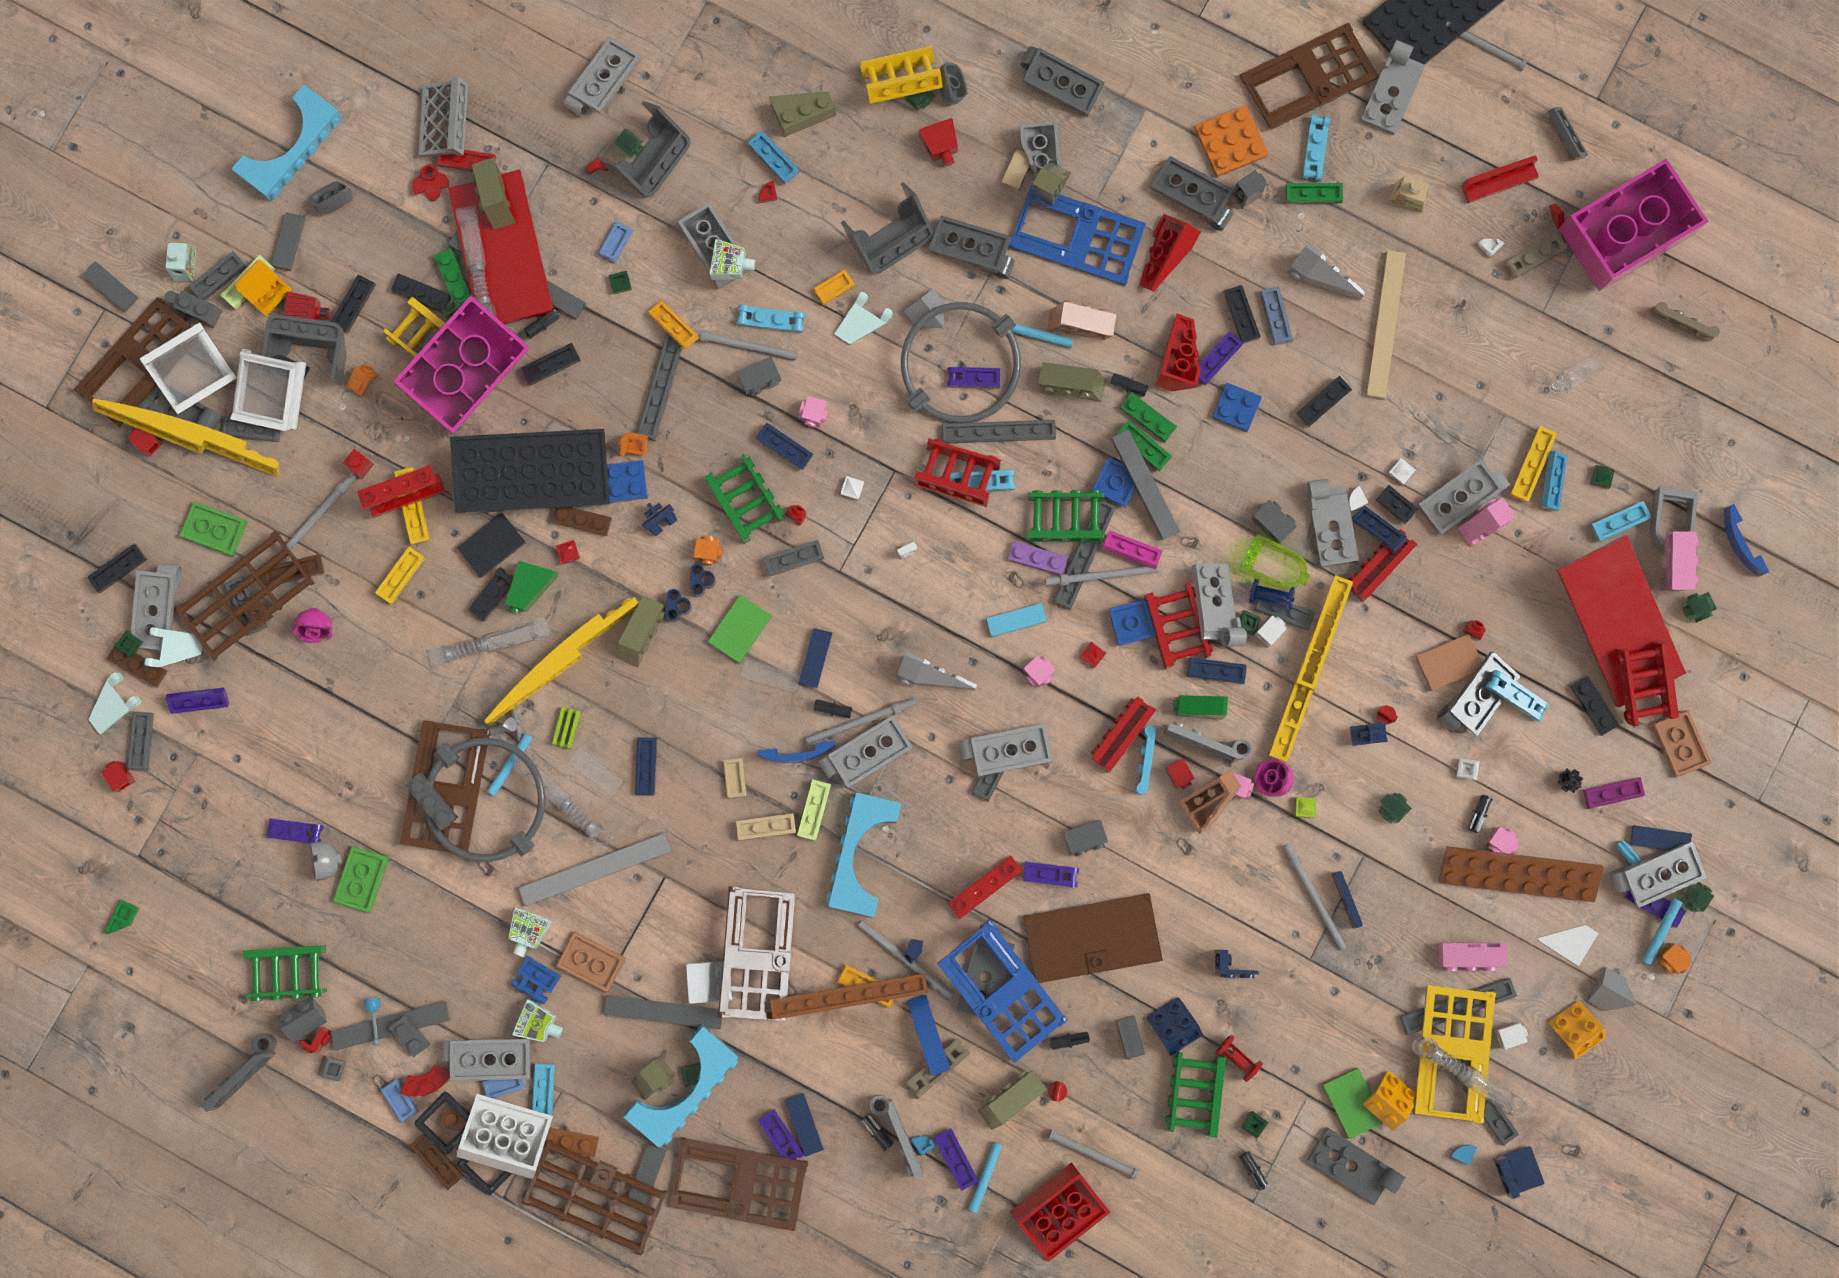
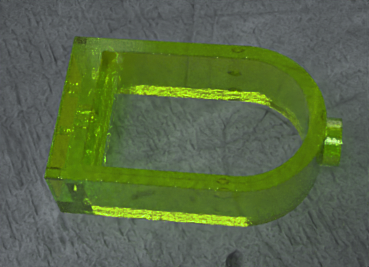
(1253, 553)

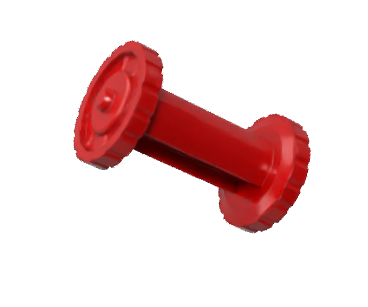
(1239, 1058)

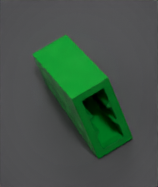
(528, 586)
(1201, 706)

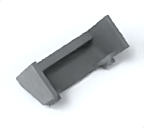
(656, 158)
(896, 239)
(287, 330)

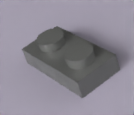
(409, 1035)

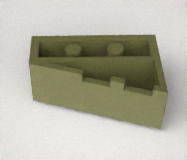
(640, 631)

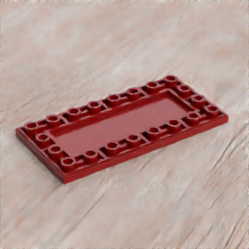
(511, 254)
(1617, 612)

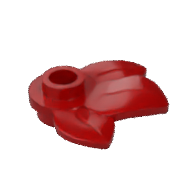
(430, 185)

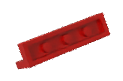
(1500, 179)

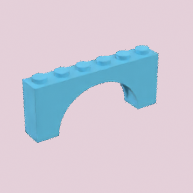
(272, 175)
(865, 814)
(661, 1121)

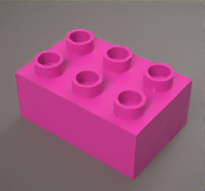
(1632, 225)

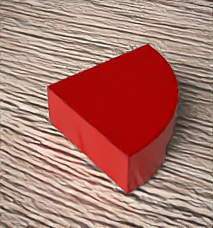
(768, 193)
(1557, 215)

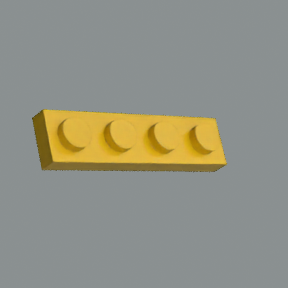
(1533, 464)
(415, 518)

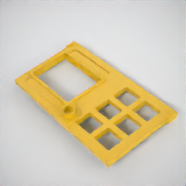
(1460, 1048)

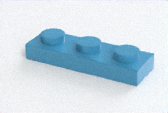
(773, 157)
(1554, 481)

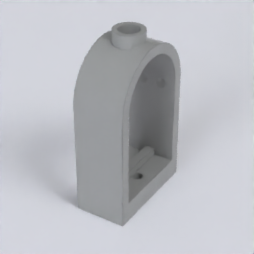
(1676, 495)

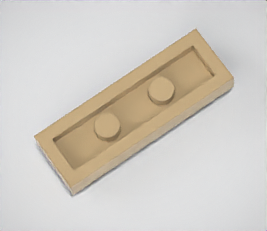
(765, 827)

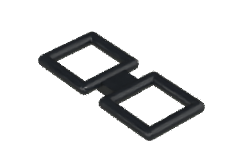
(455, 1142)

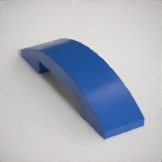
(1738, 544)
(772, 754)
(928, 1035)

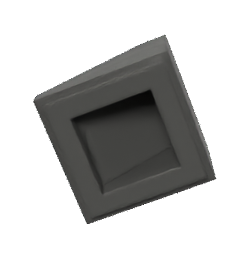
(331, 1068)

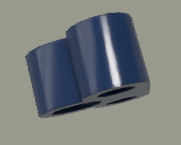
(696, 579)
(672, 605)

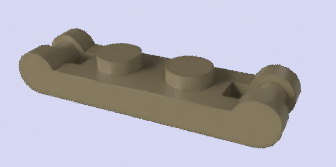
(1536, 255)
(1690, 325)
(926, 1076)

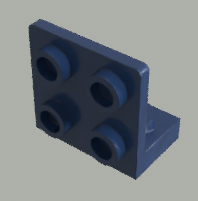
(1223, 960)
(1175, 1026)
(1518, 1171)

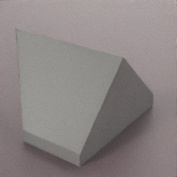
(922, 306)
(1611, 992)

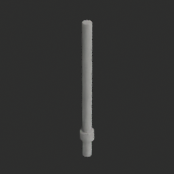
(705, 336)
(341, 489)
(1065, 579)
(895, 708)
(1296, 862)
(936, 984)

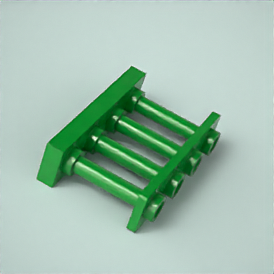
(726, 498)
(1056, 533)
(274, 956)
(1215, 1086)

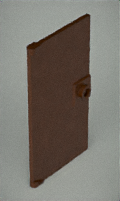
(1093, 938)

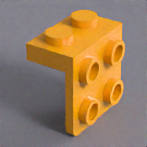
(262, 287)
(1391, 1101)

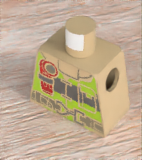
(1410, 193)

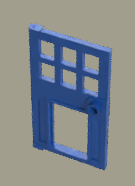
(1076, 253)
(1005, 995)

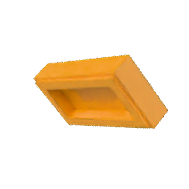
(834, 287)

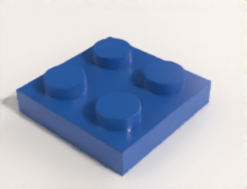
(1237, 407)
(627, 481)
(1115, 483)
(1132, 622)

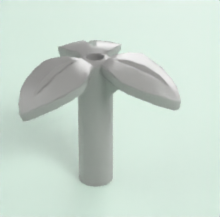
(510, 724)

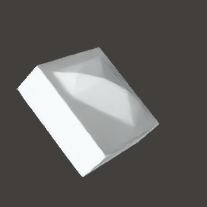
(1401, 471)
(852, 488)
(907, 549)
(1468, 769)

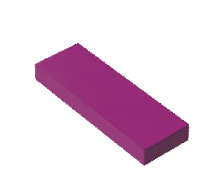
(1614, 793)

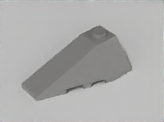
(1041, 144)
(1313, 270)
(919, 672)

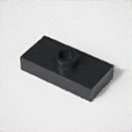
(1396, 504)

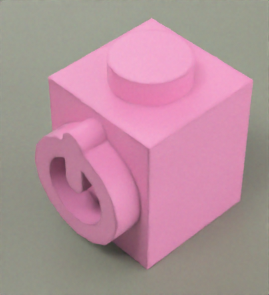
(813, 412)
(1039, 671)
(1246, 787)
(1502, 841)

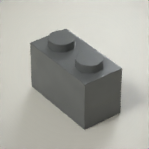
(1249, 188)
(759, 376)
(1274, 521)
(1085, 837)
(301, 1019)

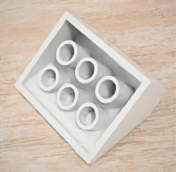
(504, 1136)

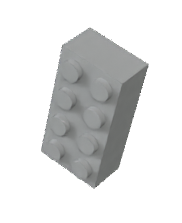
(701, 230)

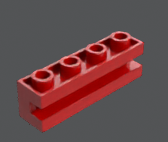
(1378, 568)
(1123, 734)

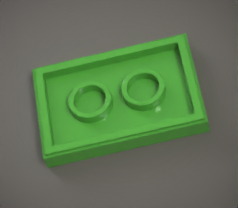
(213, 528)
(740, 629)
(360, 879)
(1347, 1098)

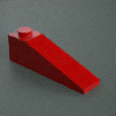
(1171, 244)
(1179, 362)

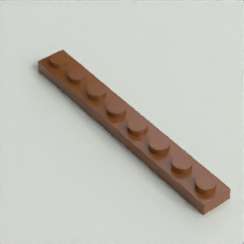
(848, 996)
(573, 1141)

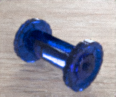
(1272, 595)

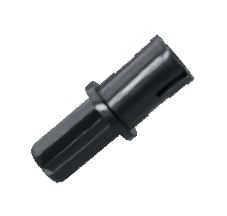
(541, 324)
(1129, 384)
(832, 708)
(1480, 814)
(1069, 1040)
(877, 1132)
(1254, 1170)

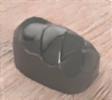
(953, 83)
(331, 197)

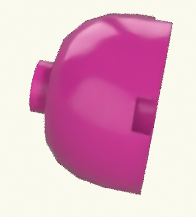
(312, 626)
(1274, 777)

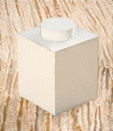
(1271, 631)
(1511, 1035)

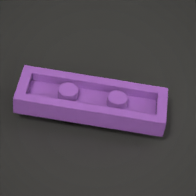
(1037, 558)

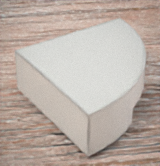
(1490, 246)
(1357, 499)

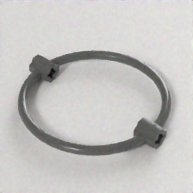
(1002, 327)
(520, 842)

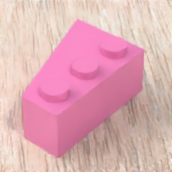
(1487, 521)
(1681, 561)
(1472, 956)

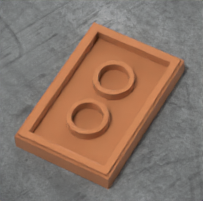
(1449, 662)
(1681, 744)
(591, 962)

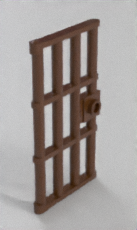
(253, 607)
(600, 1183)

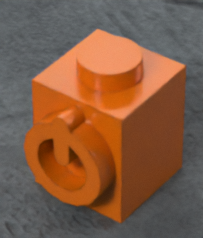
(708, 550)
(1674, 959)

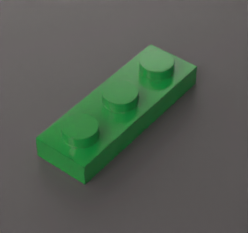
(1314, 192)
(452, 276)
(1148, 417)
(1149, 449)

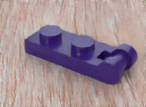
(974, 377)
(293, 831)
(1050, 874)
(780, 1135)

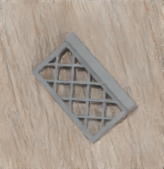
(456, 117)

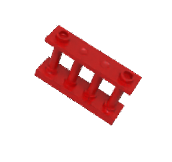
(957, 490)
(401, 491)
(1159, 621)
(1666, 685)
(985, 887)

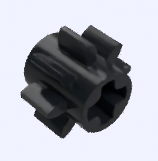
(1570, 780)

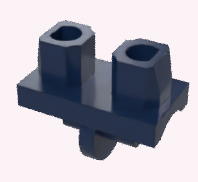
(652, 523)
(1368, 734)

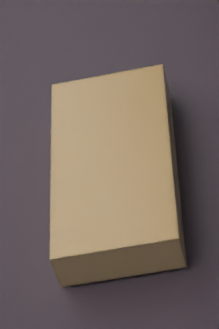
(1016, 170)
(734, 778)

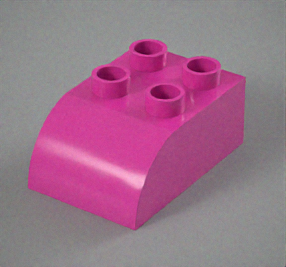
(461, 365)

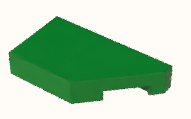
(122, 917)

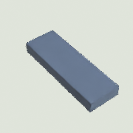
(1276, 316)

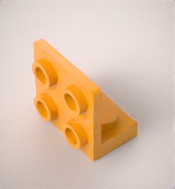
(1578, 1029)

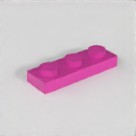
(1132, 549)

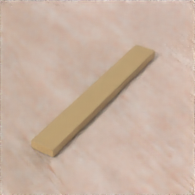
(1386, 324)

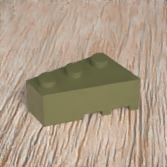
(802, 110)
(1049, 182)
(492, 193)
(1072, 381)
(653, 1077)
(1012, 1099)

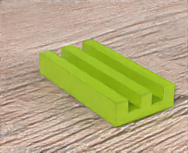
(566, 727)

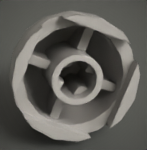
(324, 860)

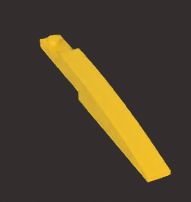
(187, 434)
(561, 658)
(1310, 668)

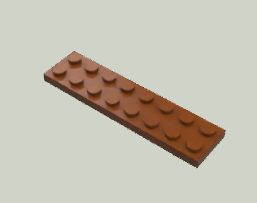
(1520, 874)

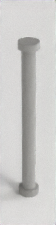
(1493, 50)
(1093, 1154)

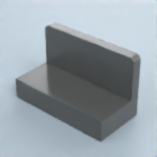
(1130, 1037)

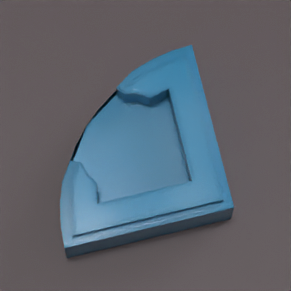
(923, 1144)
(1464, 1153)

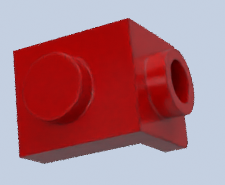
(321, 1039)

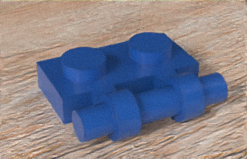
(539, 975)

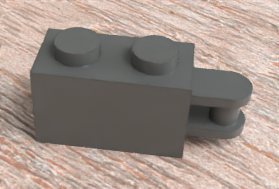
(194, 307)

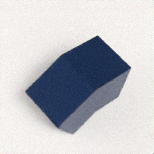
(913, 951)

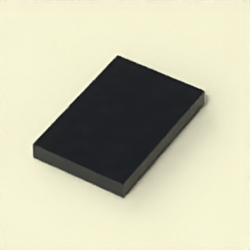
(491, 545)

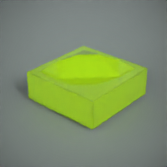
(1305, 807)

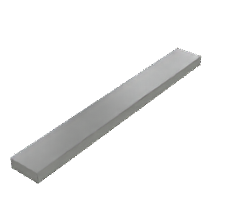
(595, 869)

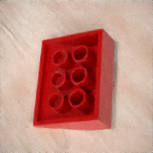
(1059, 1212)

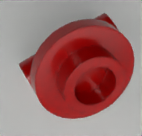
(796, 514)
(1475, 629)
(1386, 714)
(1057, 1091)

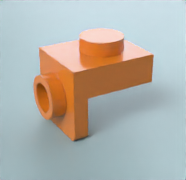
(361, 379)
(633, 443)

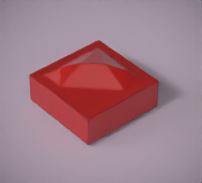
(568, 552)
(1092, 655)

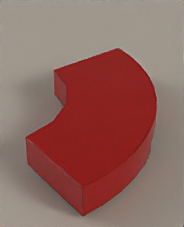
(426, 1083)

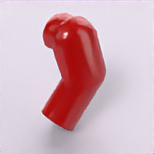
(596, 164)

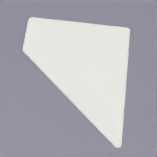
(1571, 943)

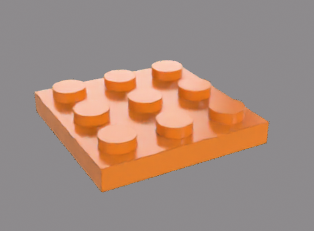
(1231, 141)

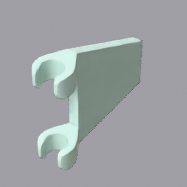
(860, 321)
(175, 647)
(111, 706)

